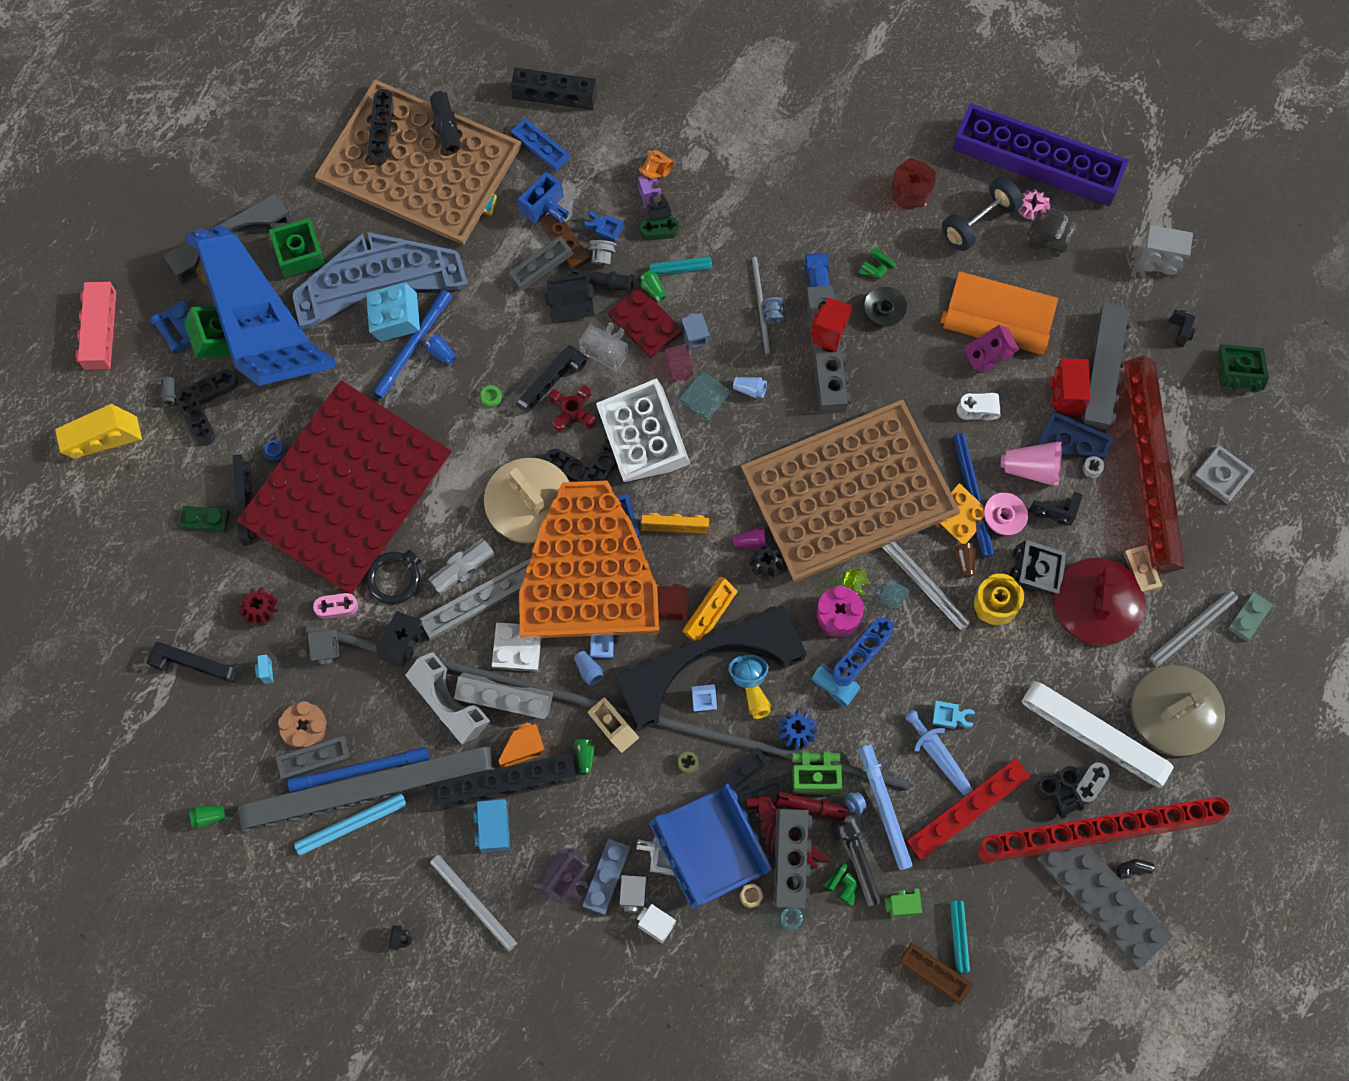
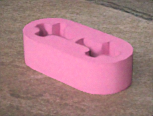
(336, 611)

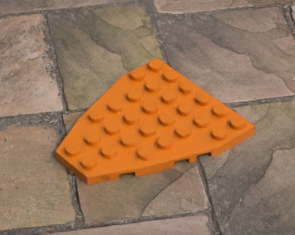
(587, 570)

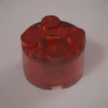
(913, 184)

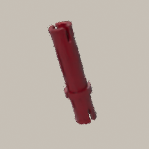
(821, 808)

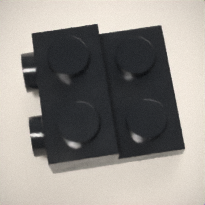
(1038, 567)

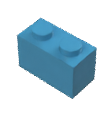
(492, 826)

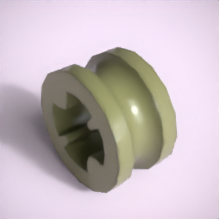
(692, 768)

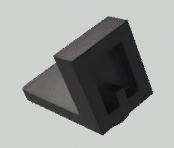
(1061, 516)

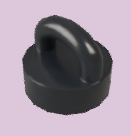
(396, 932)

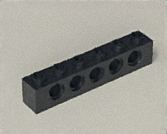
(503, 782)

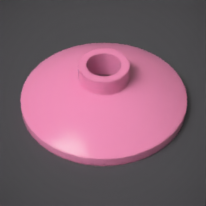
(1012, 508)

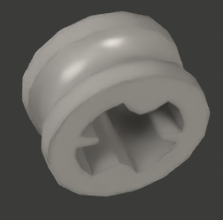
(1092, 474)

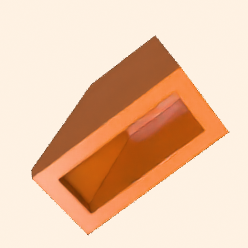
(522, 746)

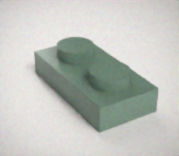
(1250, 616)

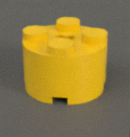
(1009, 594)

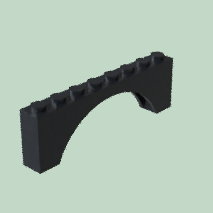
(764, 635)

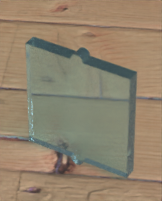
(705, 395)

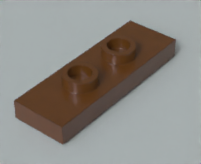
(554, 229)
(935, 973)

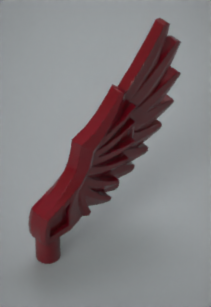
(767, 816)

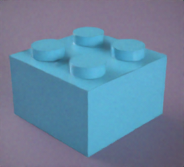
(393, 312)

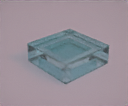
(894, 595)

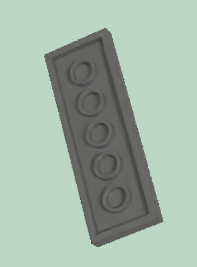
(1107, 902)

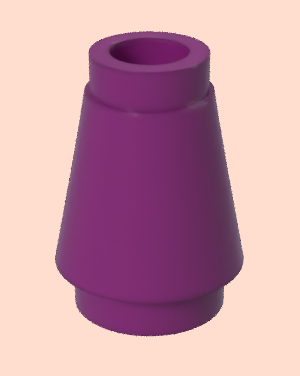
(750, 539)

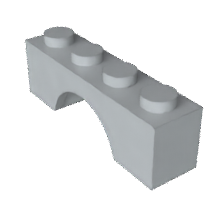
(429, 679)
(514, 699)

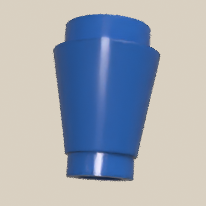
(439, 348)

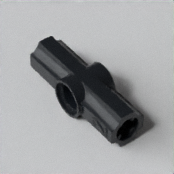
(445, 122)

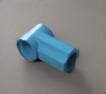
(841, 694)

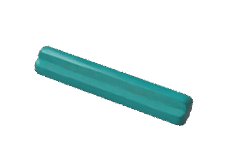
(680, 266)
(959, 937)

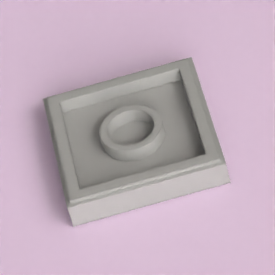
(1222, 474)

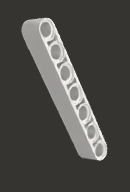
(1097, 734)

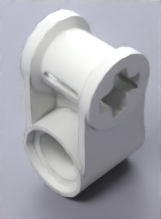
(979, 406)

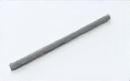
(761, 308)

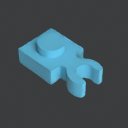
(948, 716)

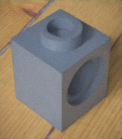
(695, 331)

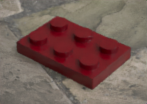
(645, 322)

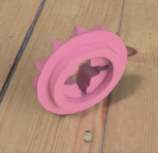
(1041, 201)

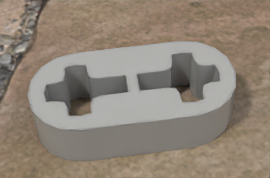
(1095, 786)

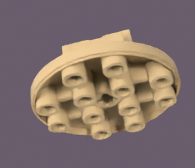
(521, 497)

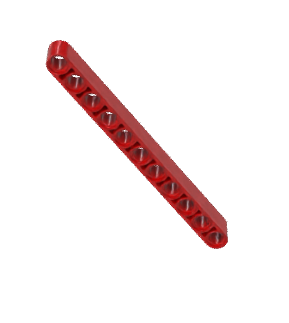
(1112, 823)

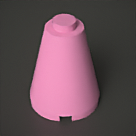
(1035, 462)

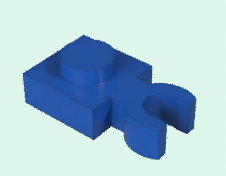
(606, 228)

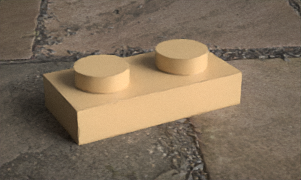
(1140, 565)

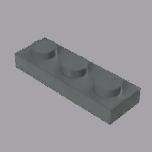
(541, 263)
(313, 758)

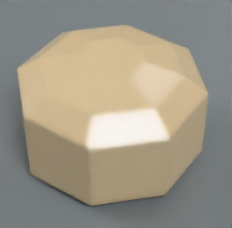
(751, 896)

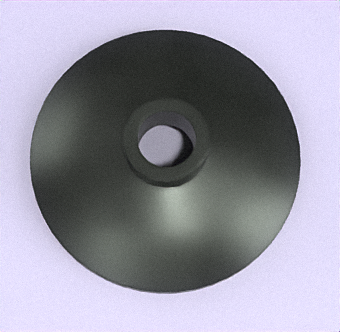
(885, 298)

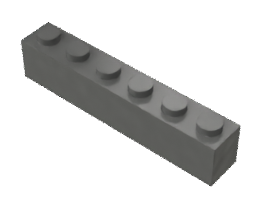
(1105, 366)

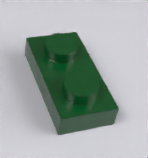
(204, 519)

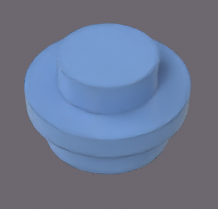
(855, 802)

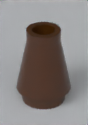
(965, 558)

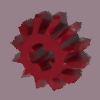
(266, 602)

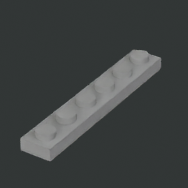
(474, 601)

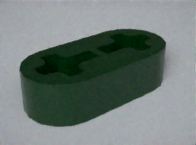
(659, 228)

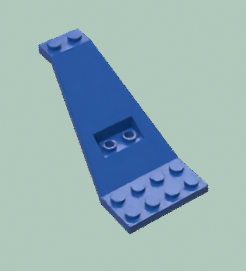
(255, 322)

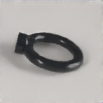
(410, 560)

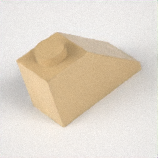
(613, 725)

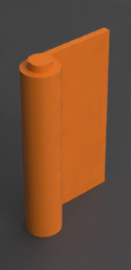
(984, 304)

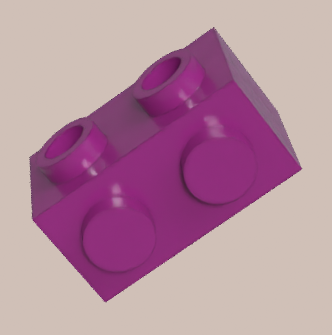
(991, 349)

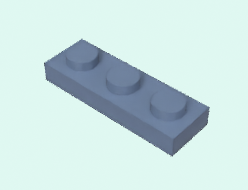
(606, 877)

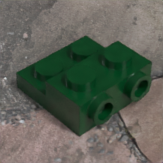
(1242, 368)

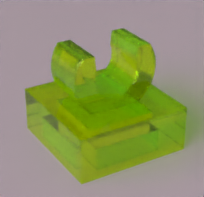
(855, 579)

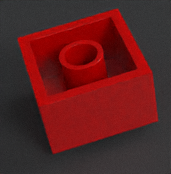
(1071, 387)

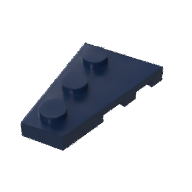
(1075, 437)

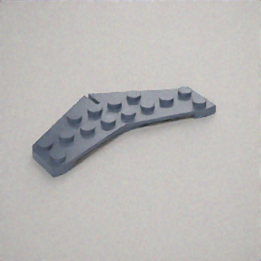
(361, 271)

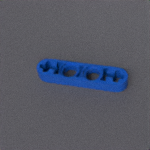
(861, 650)

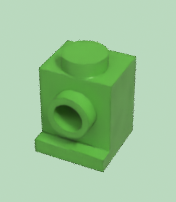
(904, 904)

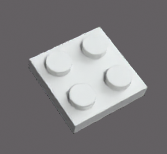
(512, 652)

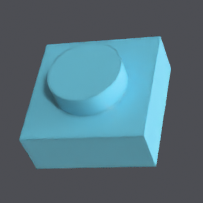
(264, 669)

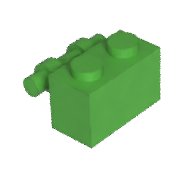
(816, 779)

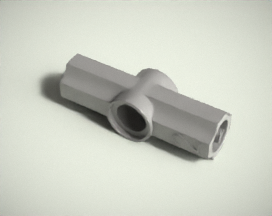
(461, 566)

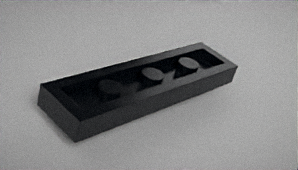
(242, 492)

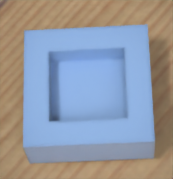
(704, 697)

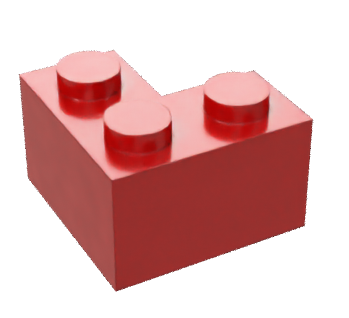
(830, 324)

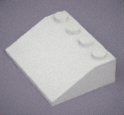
(643, 432)

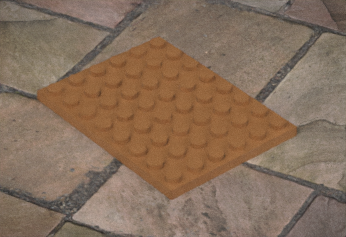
(418, 178)
(849, 490)

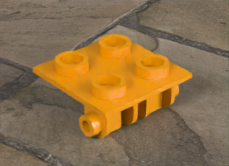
(963, 525)

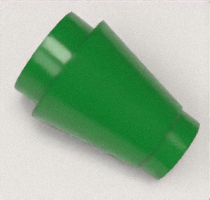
(652, 286)
(583, 754)
(206, 815)

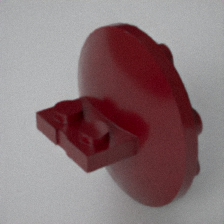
(1099, 602)

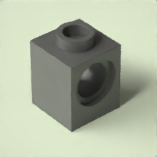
(323, 646)

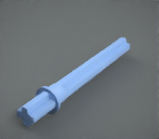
(885, 807)

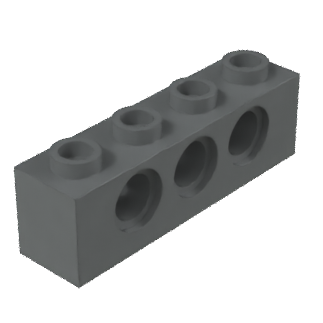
(783, 870)

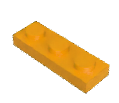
(675, 523)
(710, 610)

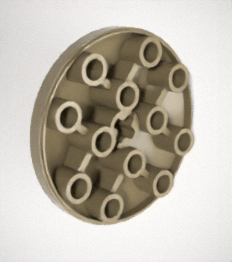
(1177, 711)

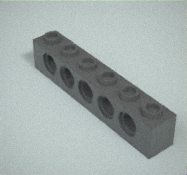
(828, 400)

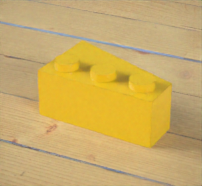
(98, 432)

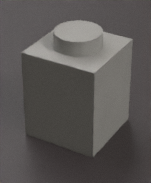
(632, 893)

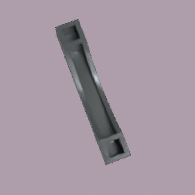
(259, 218)

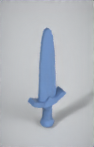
(938, 752)

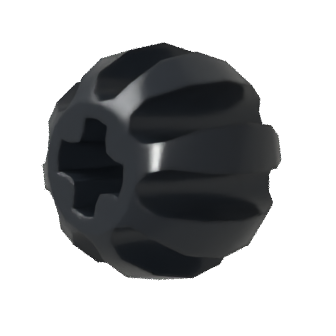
(770, 557)

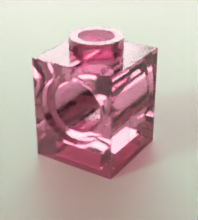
(679, 363)

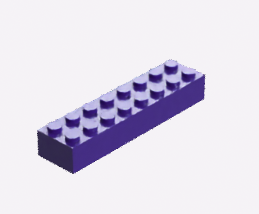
(1040, 154)

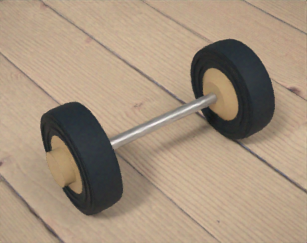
(1004, 195)

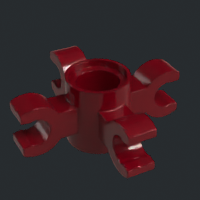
(572, 401)

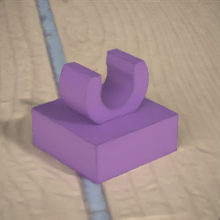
(646, 190)

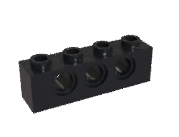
(553, 88)

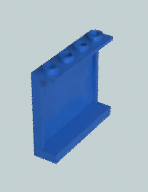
(711, 846)

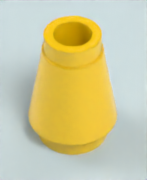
(757, 703)

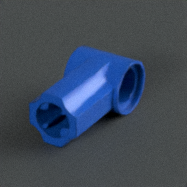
(817, 267)

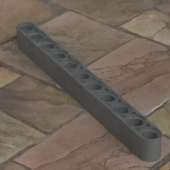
(362, 789)

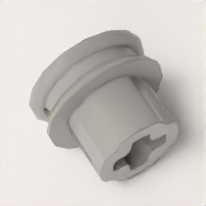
(602, 251)

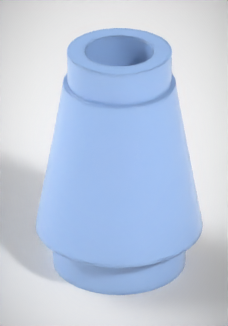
(750, 386)

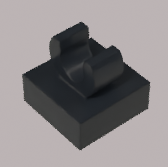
(659, 209)

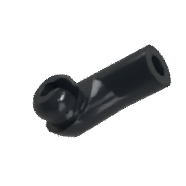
(1134, 865)

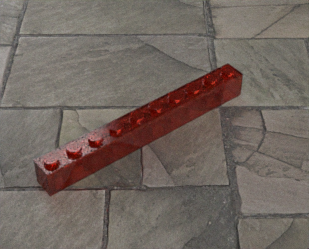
(1154, 465)

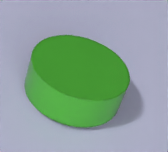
(490, 396)

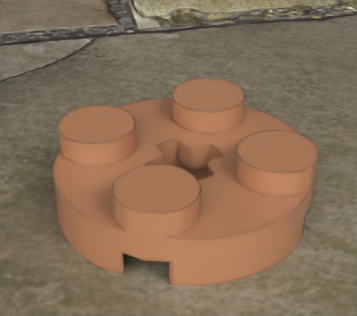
(302, 712)

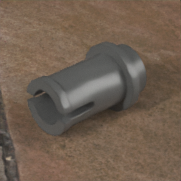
(167, 395)

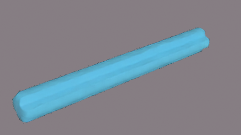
(350, 824)

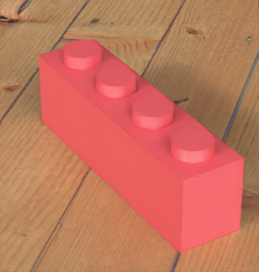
(97, 325)

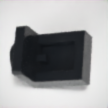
(1185, 321)

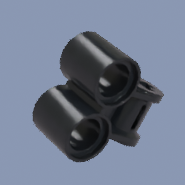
(1062, 792)

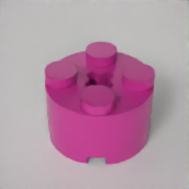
(842, 600)

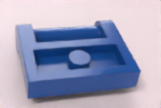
(177, 315)

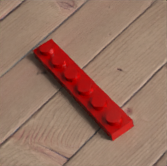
(967, 809)

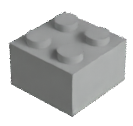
(1164, 250)

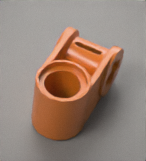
(656, 165)

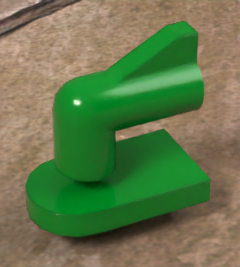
(869, 270)
(851, 882)

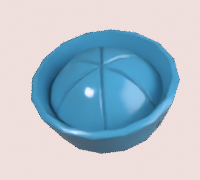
(748, 670)

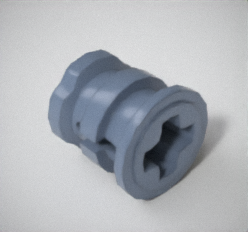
(773, 310)

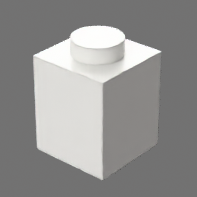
(655, 923)

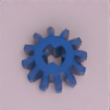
(806, 727)

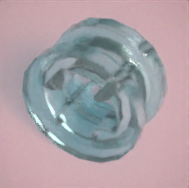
(799, 918)

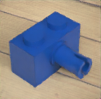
(543, 199)

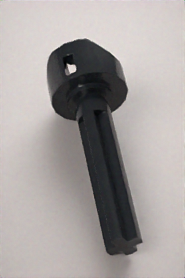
(849, 833)

